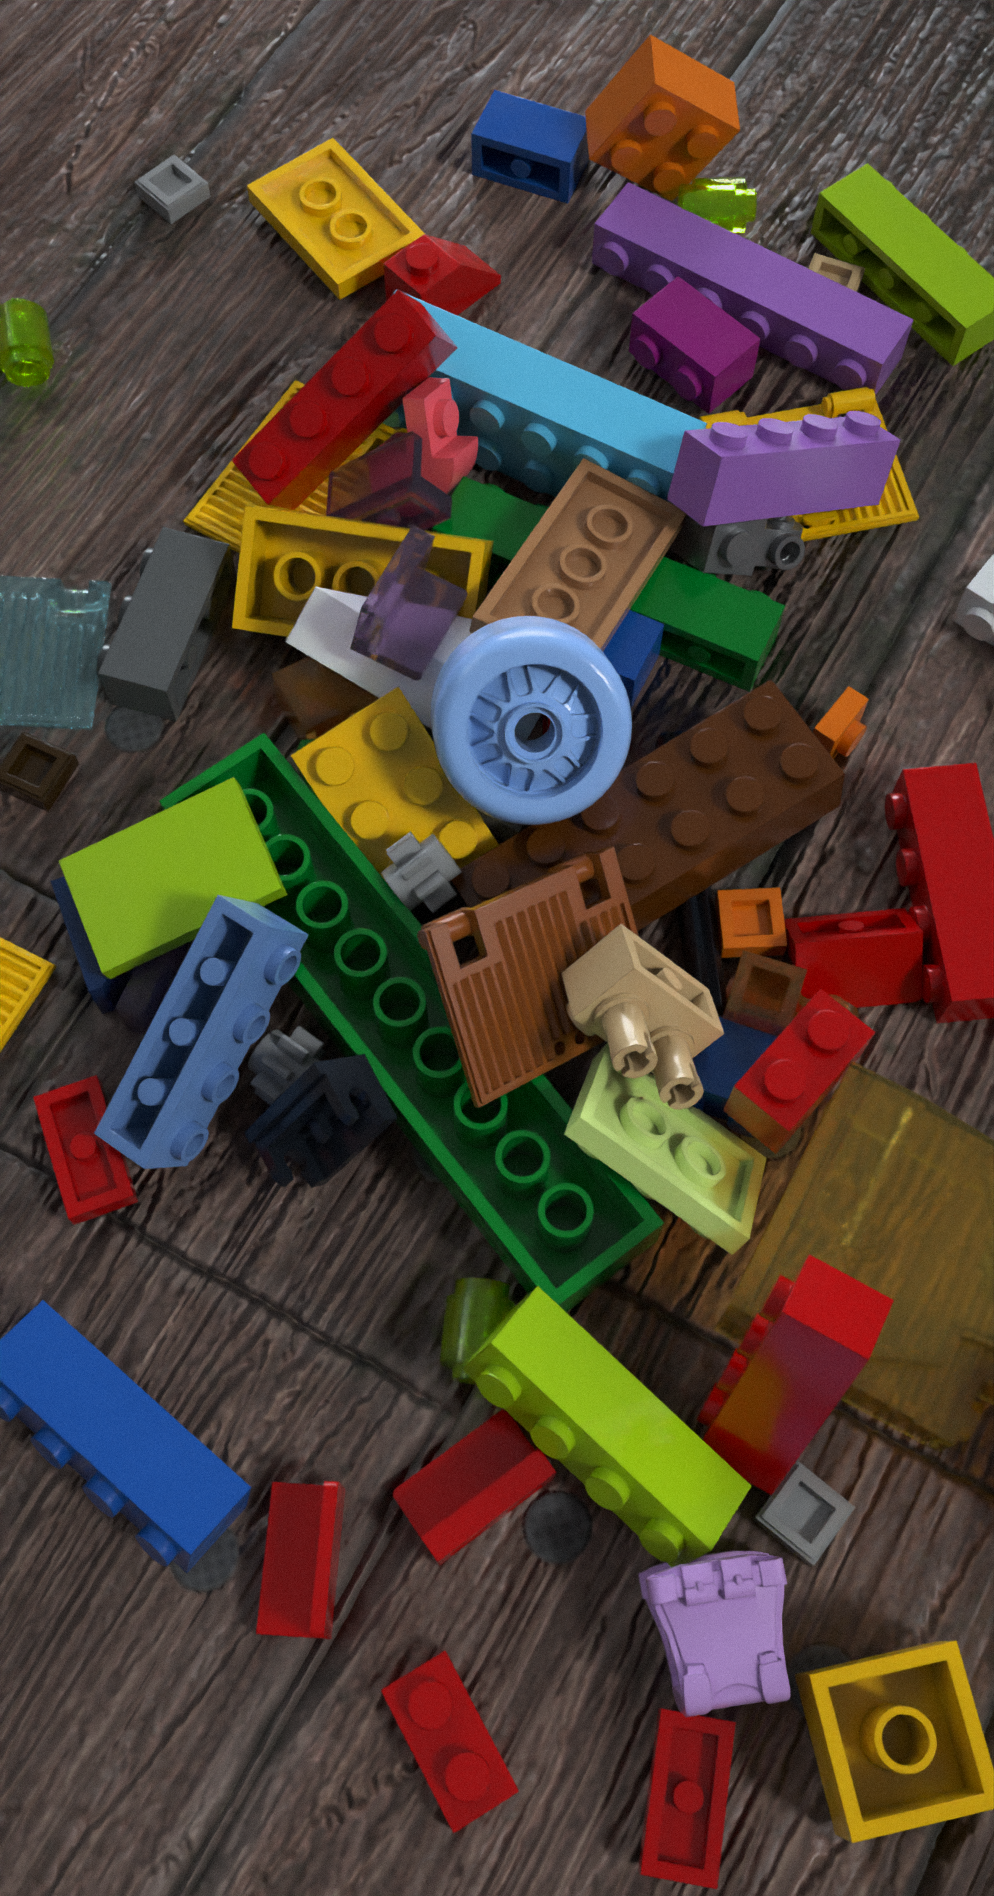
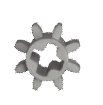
(421, 872)
(282, 1060)

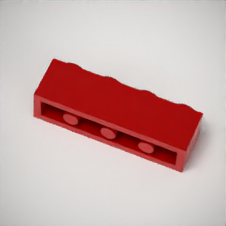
(344, 402)
(950, 881)
(791, 1370)

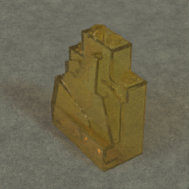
(909, 1210)

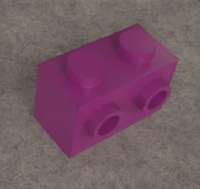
(693, 345)

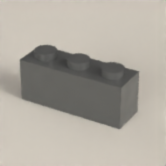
(167, 624)

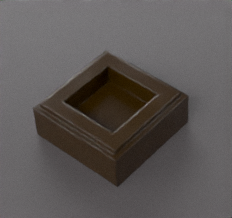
(36, 771)

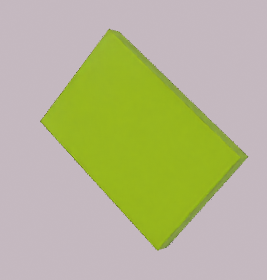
(161, 876)

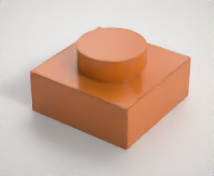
(841, 726)
(750, 922)

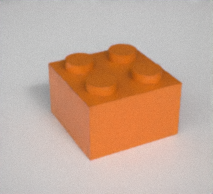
(661, 118)

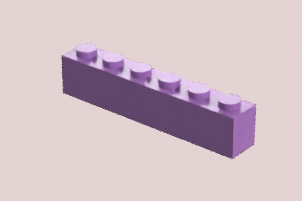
(781, 302)

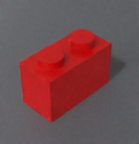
(797, 1071)

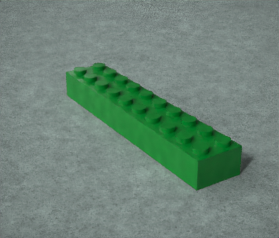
(373, 991)

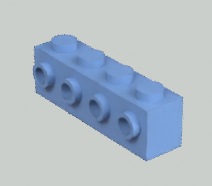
(201, 1034)

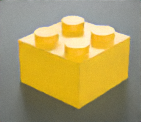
(897, 1741)

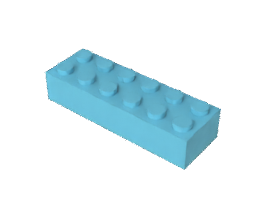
(546, 415)

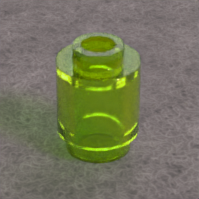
(720, 201)
(25, 343)
(469, 1320)

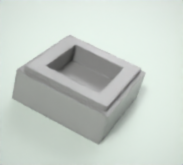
(172, 189)
(804, 1514)

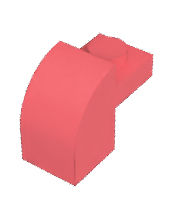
(435, 418)

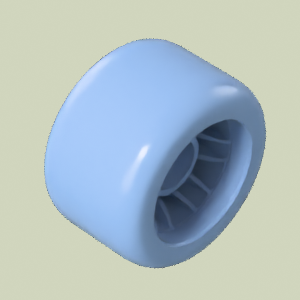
(520, 670)

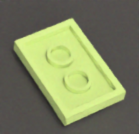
(669, 1153)

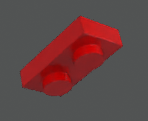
(87, 1169)
(450, 1741)
(687, 1799)

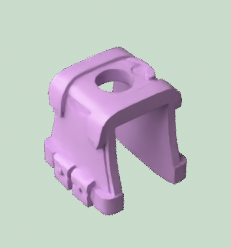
(721, 1628)

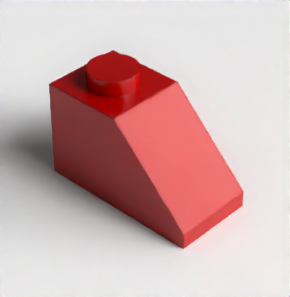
(440, 274)

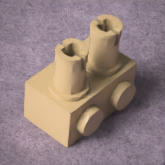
(645, 1011)

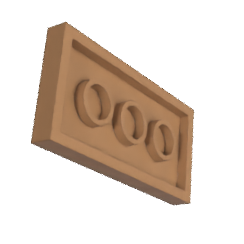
(586, 556)

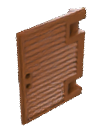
(512, 998)

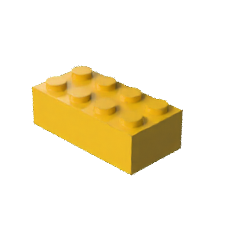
(294, 551)

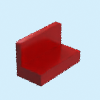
(859, 956)
(473, 1486)
(301, 1560)

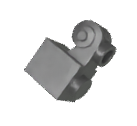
(741, 545)

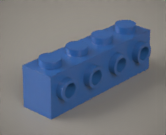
(116, 1439)

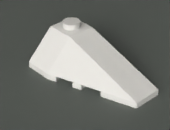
(326, 635)

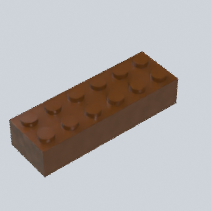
(683, 810)

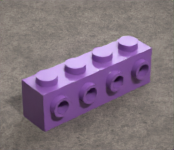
(782, 468)

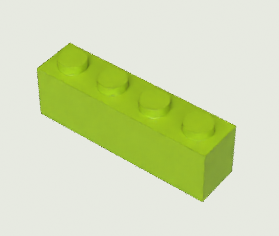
(908, 262)
(607, 1430)

